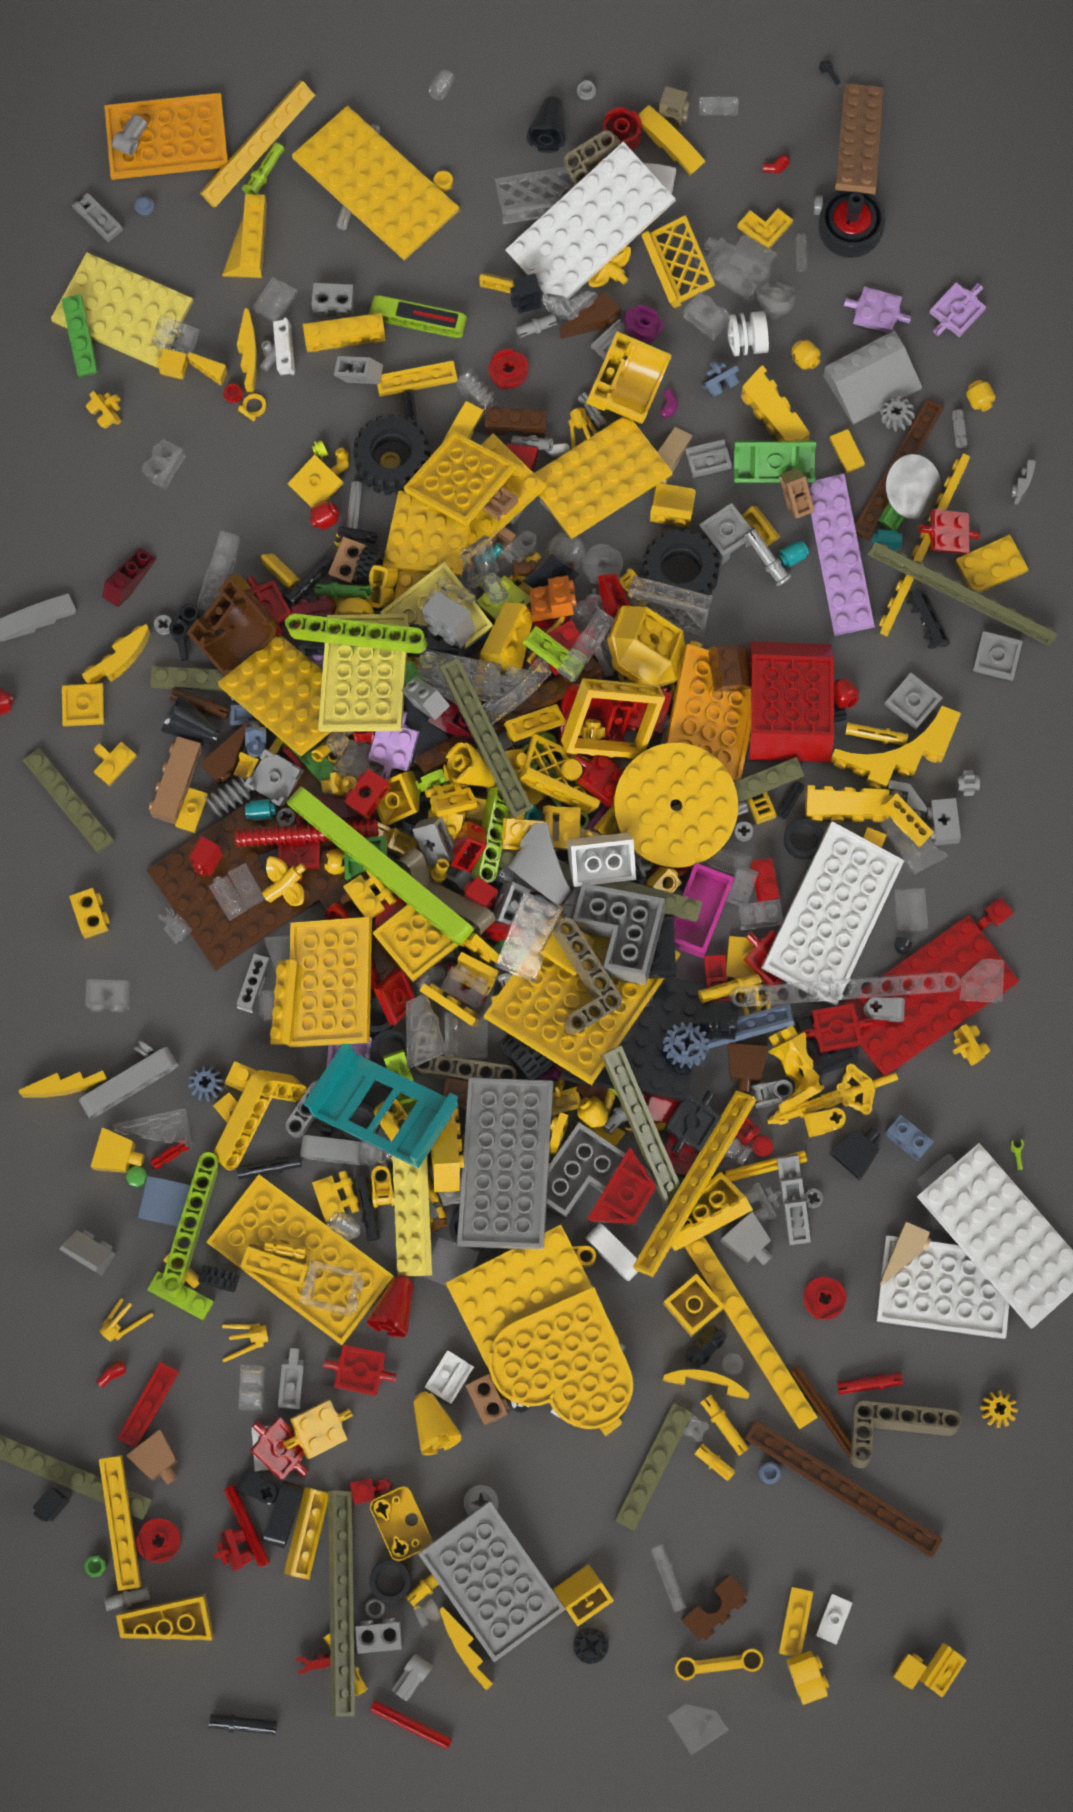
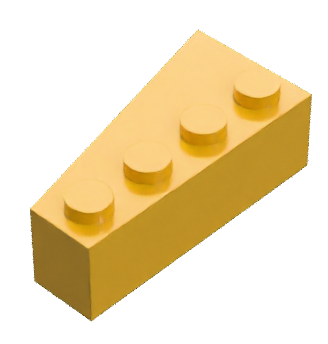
(446, 1157)
(716, 1207)
(174, 1619)

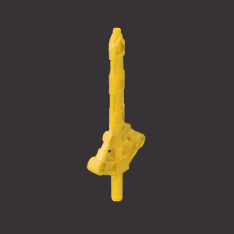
(844, 1094)

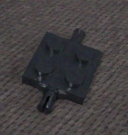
(692, 1123)

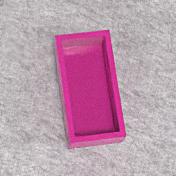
(713, 890)

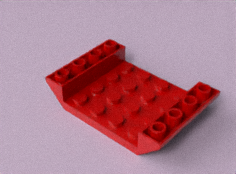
(791, 701)

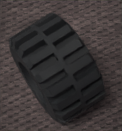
(524, 1058)

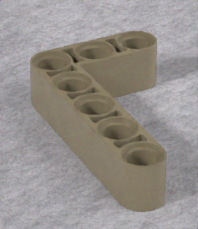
(586, 161)
(473, 913)
(587, 976)
(456, 1063)
(896, 1423)

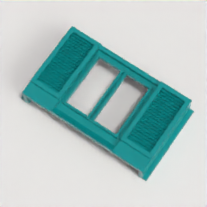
(347, 1083)

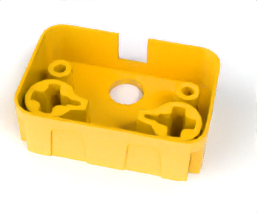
(394, 1527)

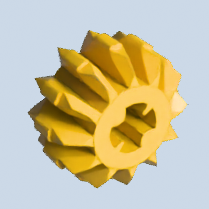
(991, 1405)

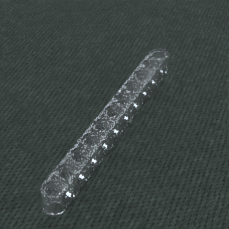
(854, 992)

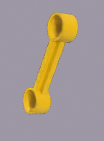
(719, 1664)

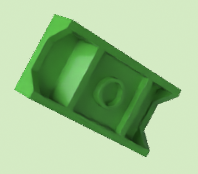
(768, 459)

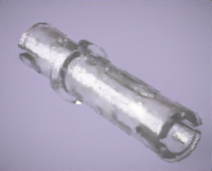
(668, 1578)

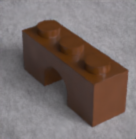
(528, 421)
(730, 1596)

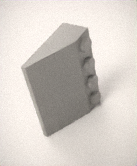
(872, 377)

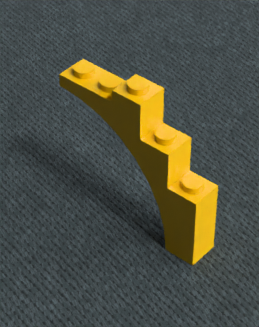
(880, 766)

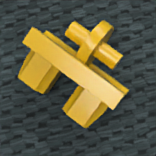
(99, 403)
(338, 785)
(968, 1045)

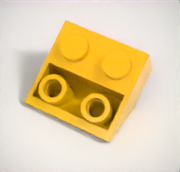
(583, 1595)

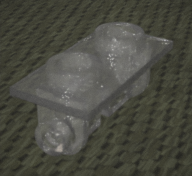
(718, 106)
(227, 897)

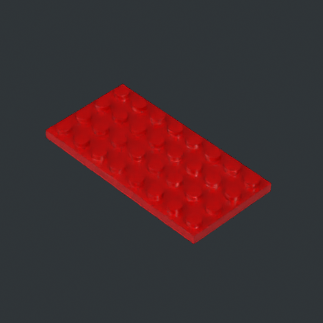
(928, 1014)

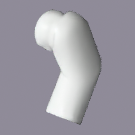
(559, 450)

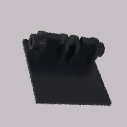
(549, 568)
(717, 1019)

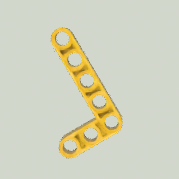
(249, 1111)

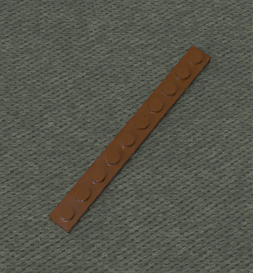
(539, 699)
(843, 1489)

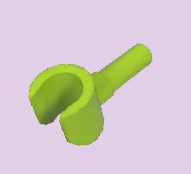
(1017, 1151)

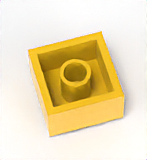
(693, 1305)

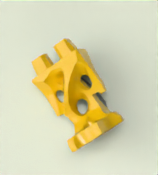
(794, 1054)

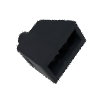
(857, 1152)

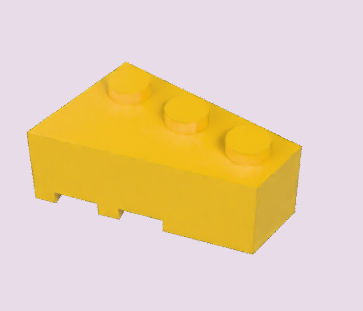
(507, 636)

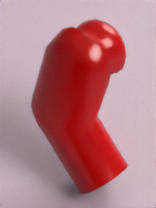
(112, 1372)

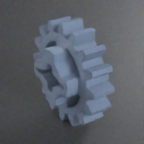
(676, 1045)

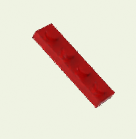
(148, 1405)

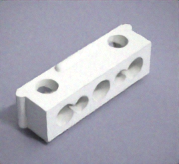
(284, 347)

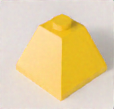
(400, 800)

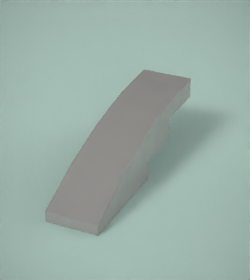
(35, 616)
(793, 1199)

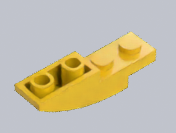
(126, 652)

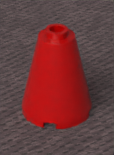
(393, 1308)

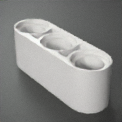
(612, 1251)

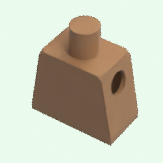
(155, 1458)

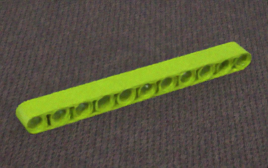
(380, 866)

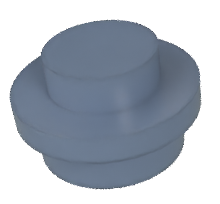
(144, 205)
(769, 1473)

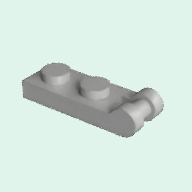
(97, 217)

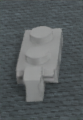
(291, 1381)

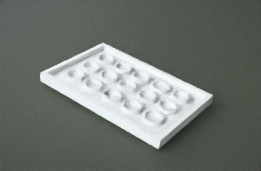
(942, 1293)

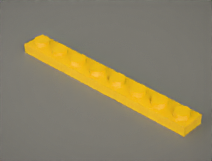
(257, 143)

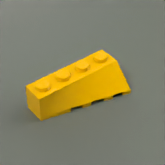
(248, 247)
(772, 408)
(845, 804)

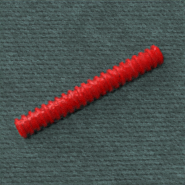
(296, 833)

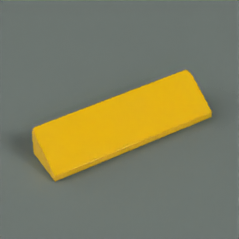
(306, 1533)

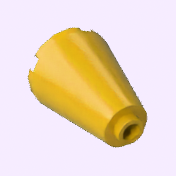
(467, 767)
(434, 1425)

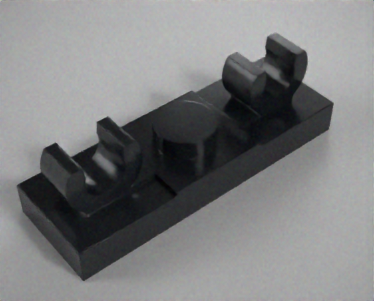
(928, 619)

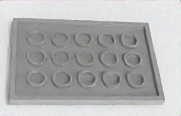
(491, 1581)

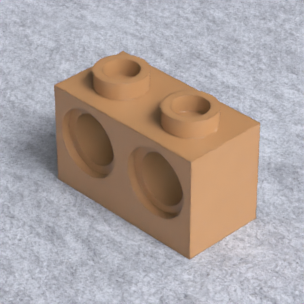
(796, 493)
(343, 560)
(483, 1401)

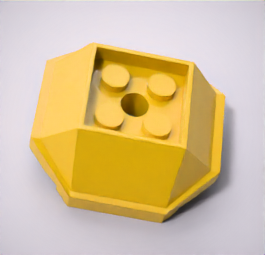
(646, 646)

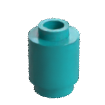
(888, 537)
(793, 553)
(260, 810)

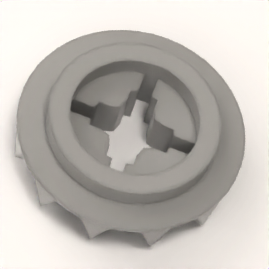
(473, 1495)

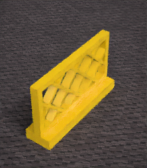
(662, 267)
(550, 786)

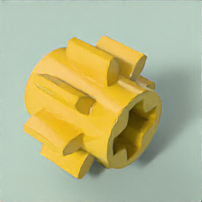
(592, 729)

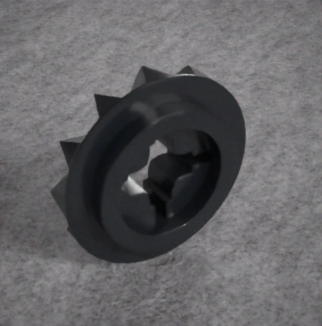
(580, 1643)

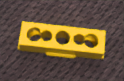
(913, 826)

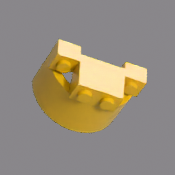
(631, 386)

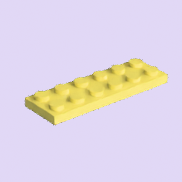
(412, 1218)

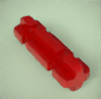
(168, 1155)

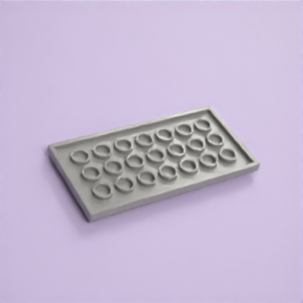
(505, 1164)

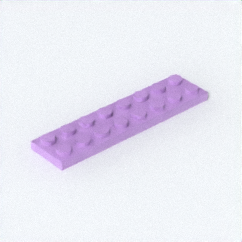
(840, 556)

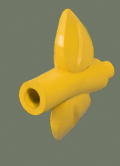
(612, 269)
(284, 882)

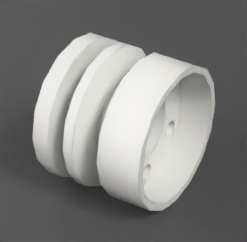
(748, 333)

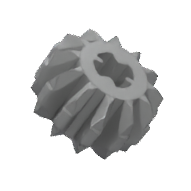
(905, 414)

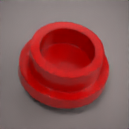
(233, 393)
(762, 1146)

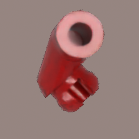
(778, 166)

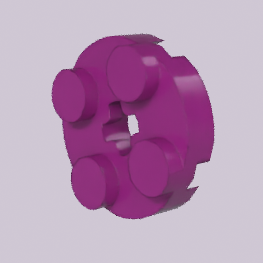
(634, 328)

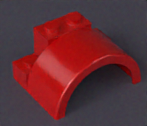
(612, 714)

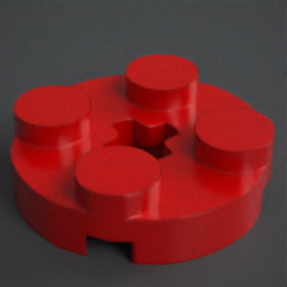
(504, 379)
(818, 1309)
(148, 1533)

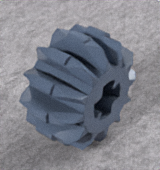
(212, 1087)

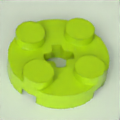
(431, 779)

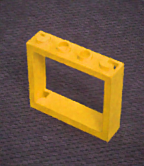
(615, 691)

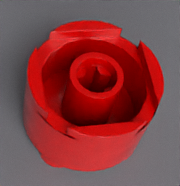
(624, 125)

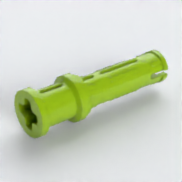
(259, 177)

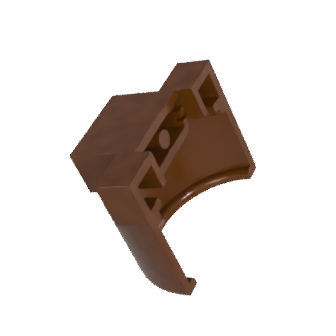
(245, 621)

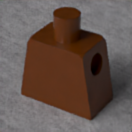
(746, 1064)

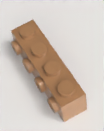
(175, 780)

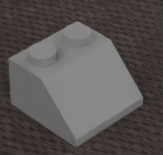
(88, 1251)

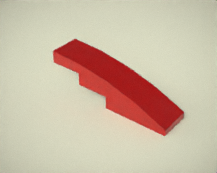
(611, 594)
(715, 972)

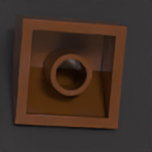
(730, 668)

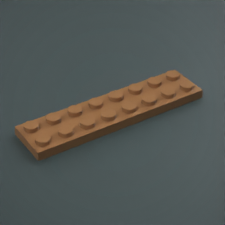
(859, 138)

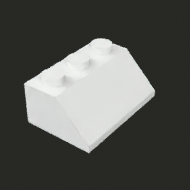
(601, 859)

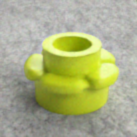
(319, 449)

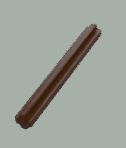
(823, 1409)

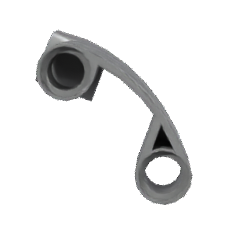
(539, 864)

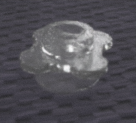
(702, 1427)

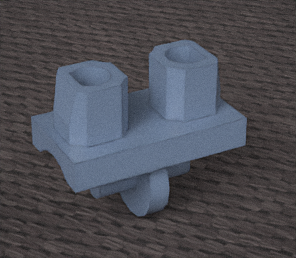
(729, 376)
(255, 739)

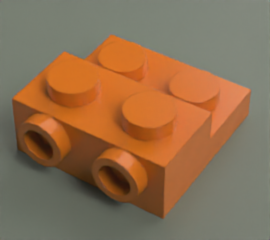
(553, 600)

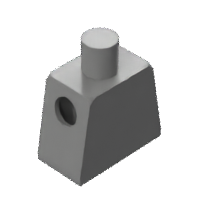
(748, 1240)

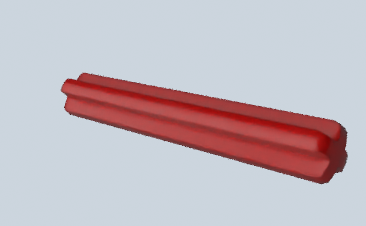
(246, 1525)
(410, 1724)

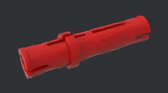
(870, 1383)

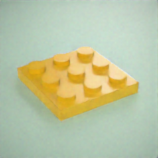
(413, 942)

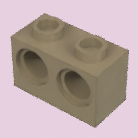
(674, 106)

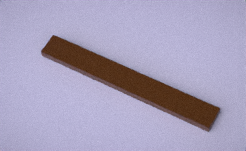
(911, 444)

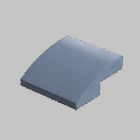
(163, 1201)

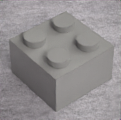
(448, 619)

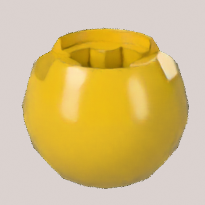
(335, 861)

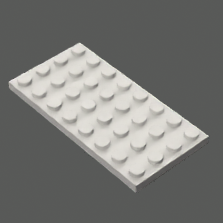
(591, 223)
(833, 910)
(1002, 1234)

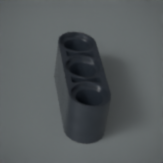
(283, 1514)

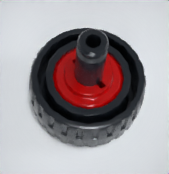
(851, 223)

